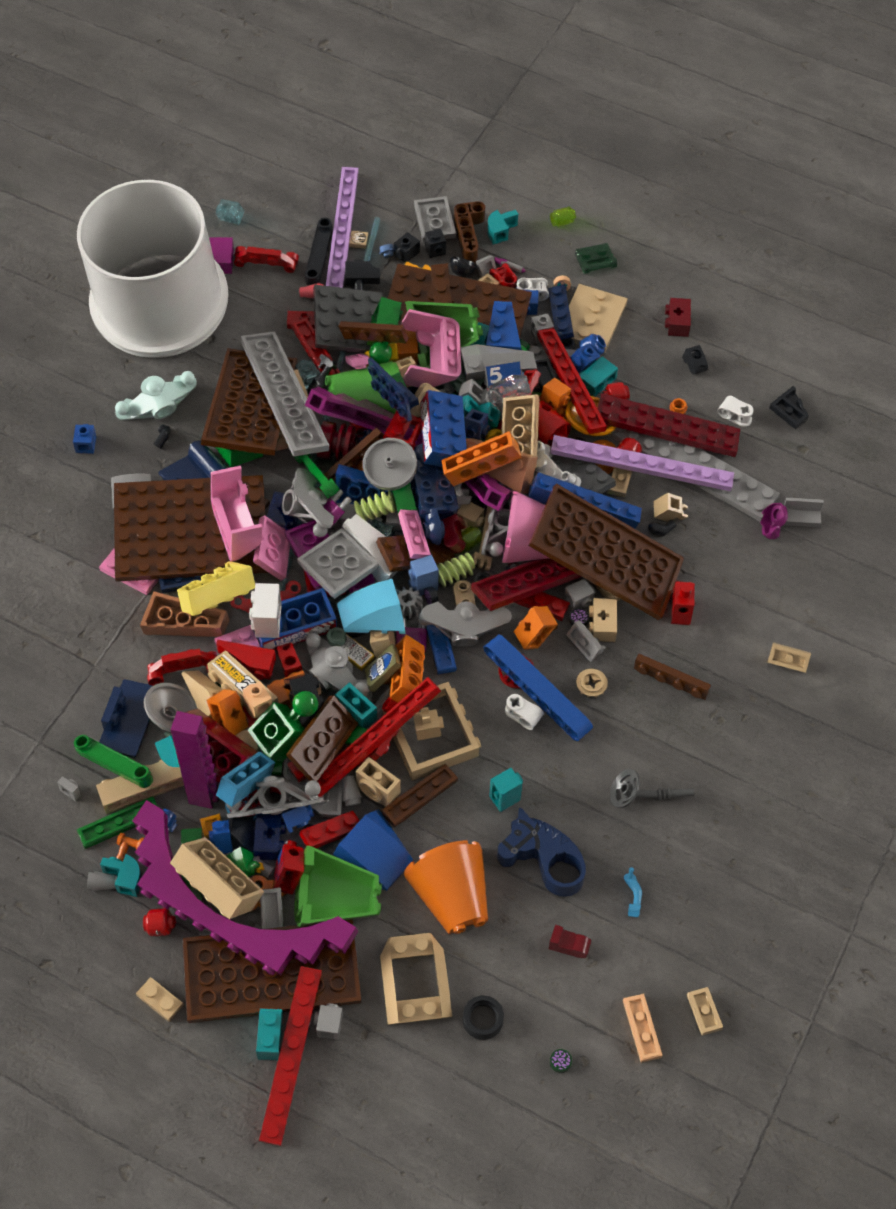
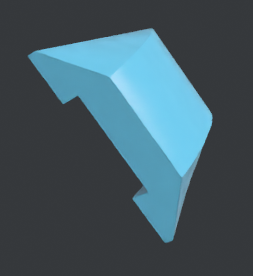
(372, 609)

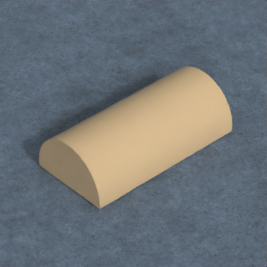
(521, 419)

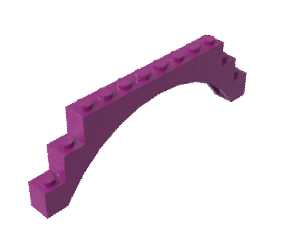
(373, 416)
(266, 946)

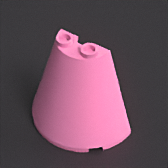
(522, 523)

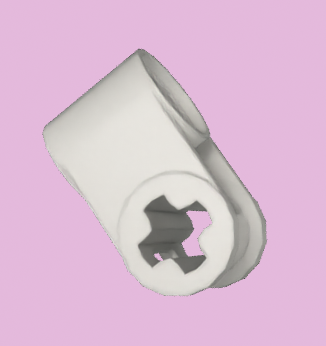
(534, 284)
(734, 410)
(523, 712)

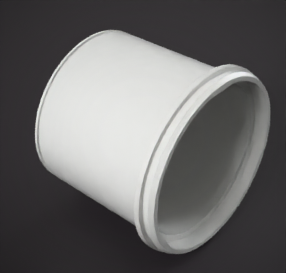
(160, 311)

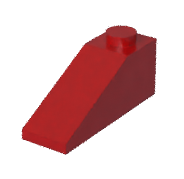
(255, 659)

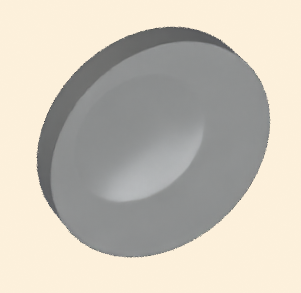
(390, 464)

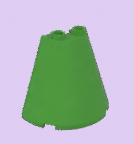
(462, 313)
(357, 384)
(334, 889)

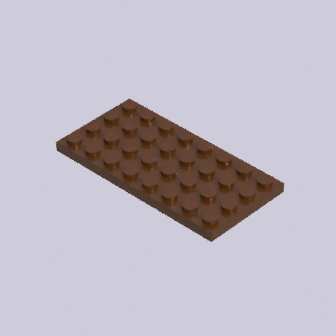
(416, 285)
(240, 411)
(606, 552)
(230, 986)

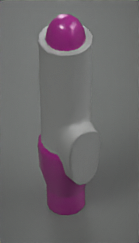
(513, 266)

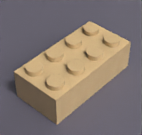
(216, 877)

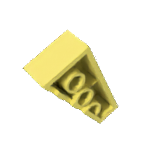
(216, 588)

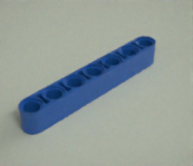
(538, 687)

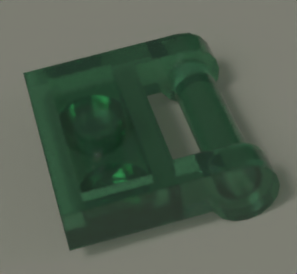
(595, 258)

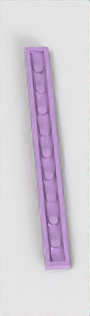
(342, 227)
(642, 463)

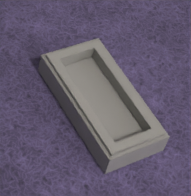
(271, 908)

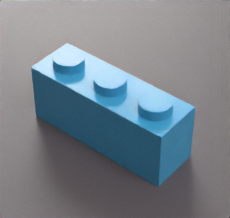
(243, 778)

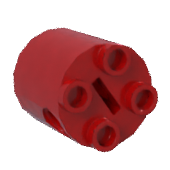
(551, 424)

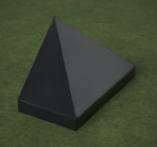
(243, 833)

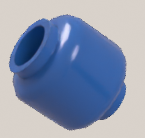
(596, 341)

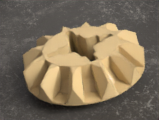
(596, 677)

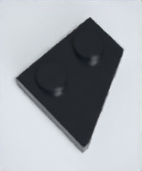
(790, 408)

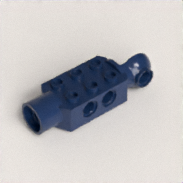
(433, 497)

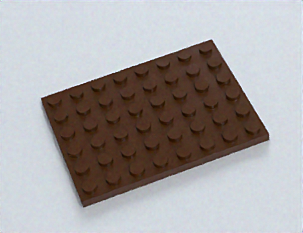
(171, 529)

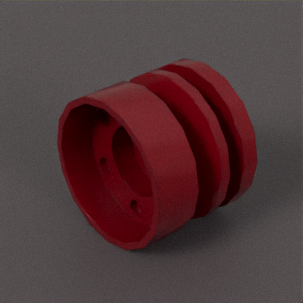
(339, 441)

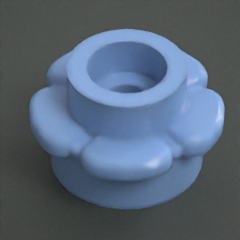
(387, 250)

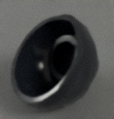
(461, 266)

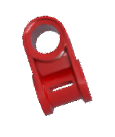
(504, 276)

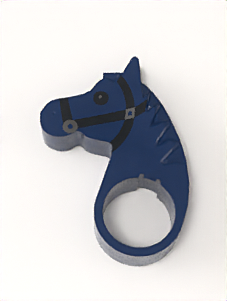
(548, 845)

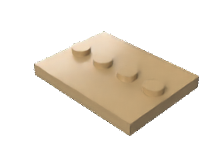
(595, 313)

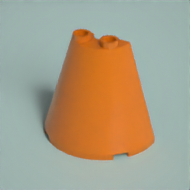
(452, 884)

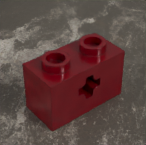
(678, 317)

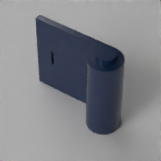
(197, 464)

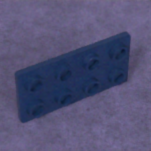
(391, 390)
(125, 718)

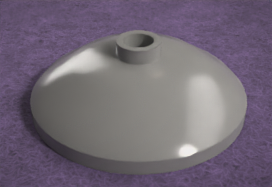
(164, 701)

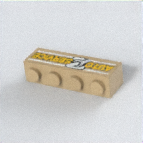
(233, 676)

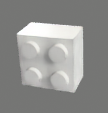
(266, 610)

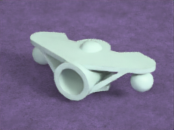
(157, 398)

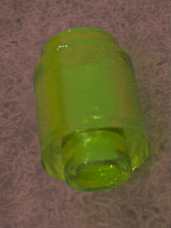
(562, 216)
(471, 536)

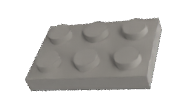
(433, 215)

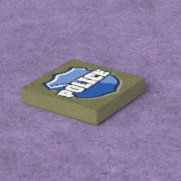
(382, 668)

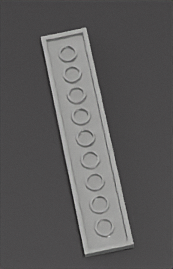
(284, 394)
(746, 492)

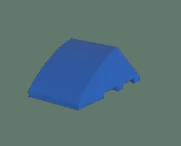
(375, 848)

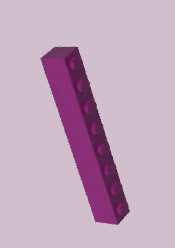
(195, 759)

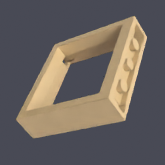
(450, 759)

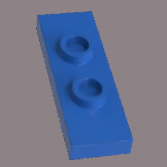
(441, 650)

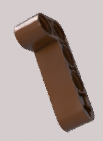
(464, 218)

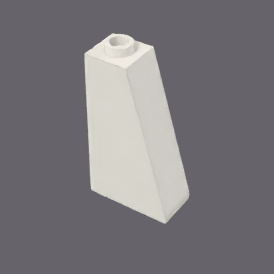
(366, 537)

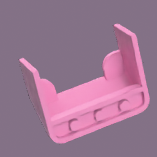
(444, 341)
(232, 513)

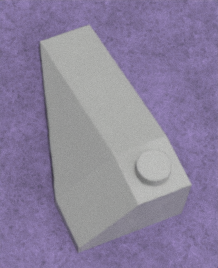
(476, 356)

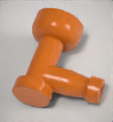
(124, 843)

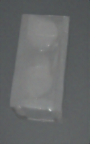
(508, 387)

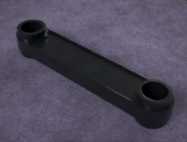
(318, 251)

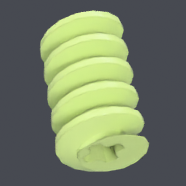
(376, 507)
(456, 567)

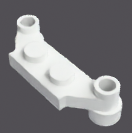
(548, 467)

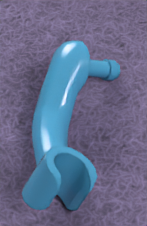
(630, 879)

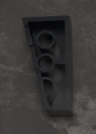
(300, 683)

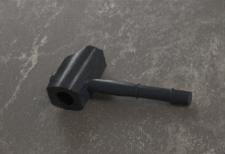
(360, 273)

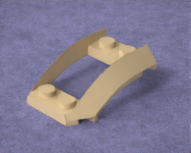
(421, 1008)

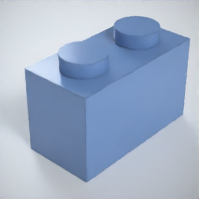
(423, 574)

